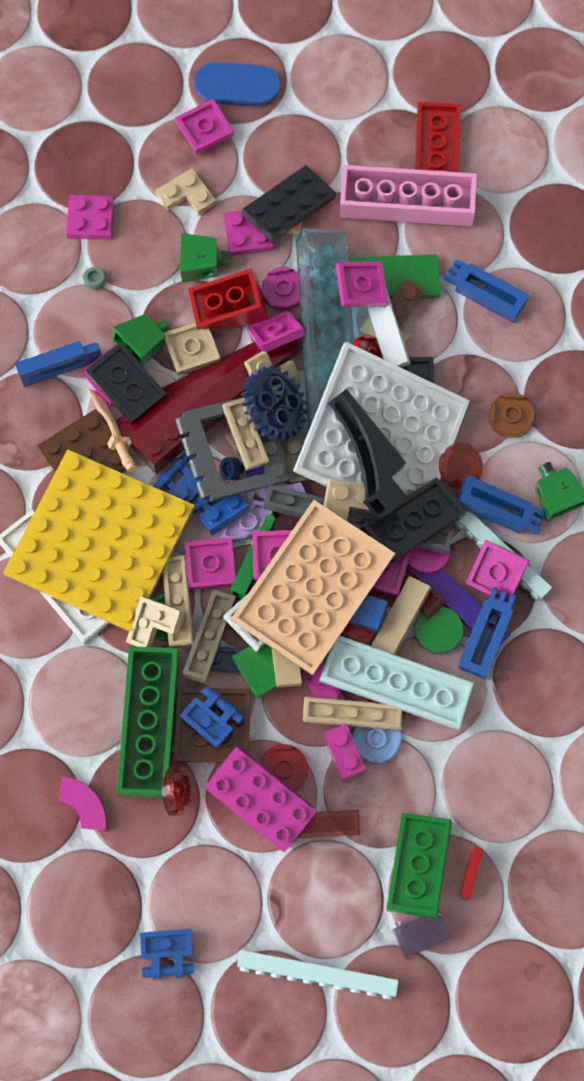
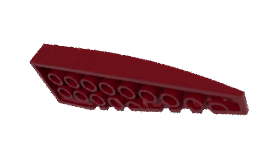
(156, 432)

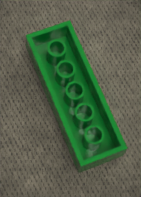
(148, 721)

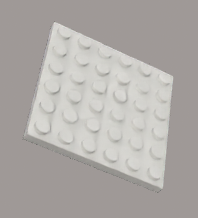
(407, 409)

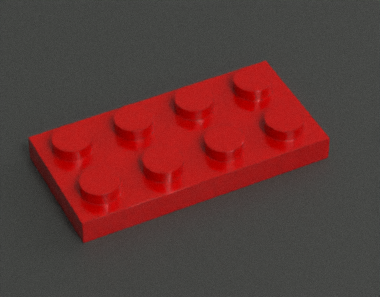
(438, 136)

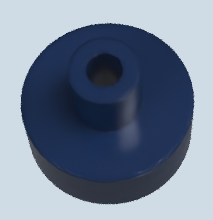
(231, 468)

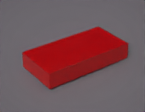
(471, 873)

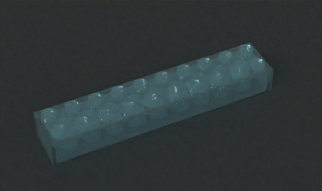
(321, 311)

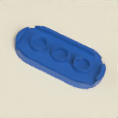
(237, 84)

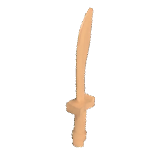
(116, 440)

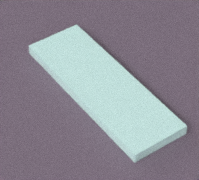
(397, 682)

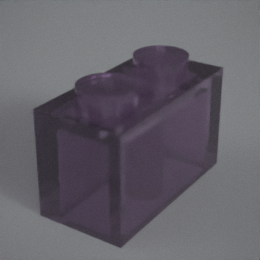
(420, 934)

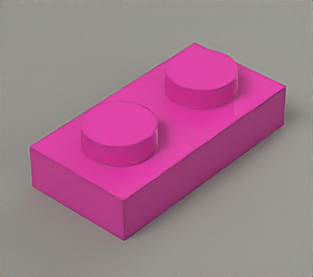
(321, 689)

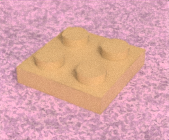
(191, 348)

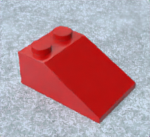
(228, 301)

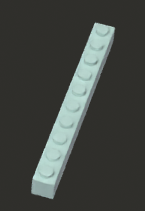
(479, 533)
(316, 973)

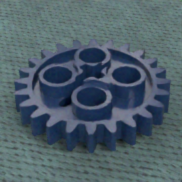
(286, 412)

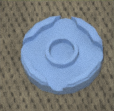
(376, 744)

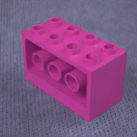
(261, 798)

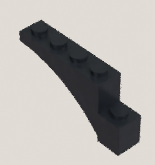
(375, 454)

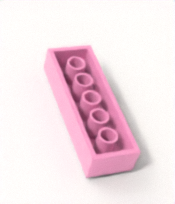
(408, 195)

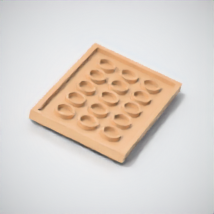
(313, 587)

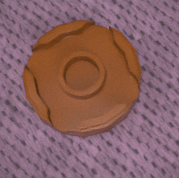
(511, 415)

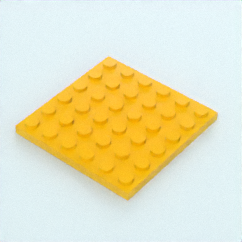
(99, 540)

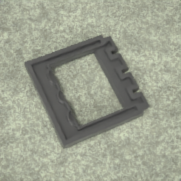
(204, 466)

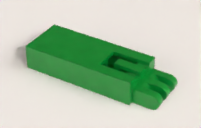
(245, 578)

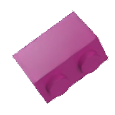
(344, 753)

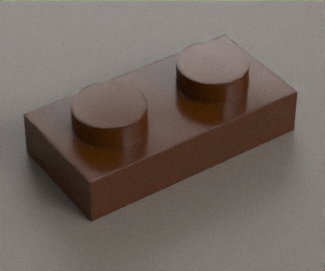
(405, 300)

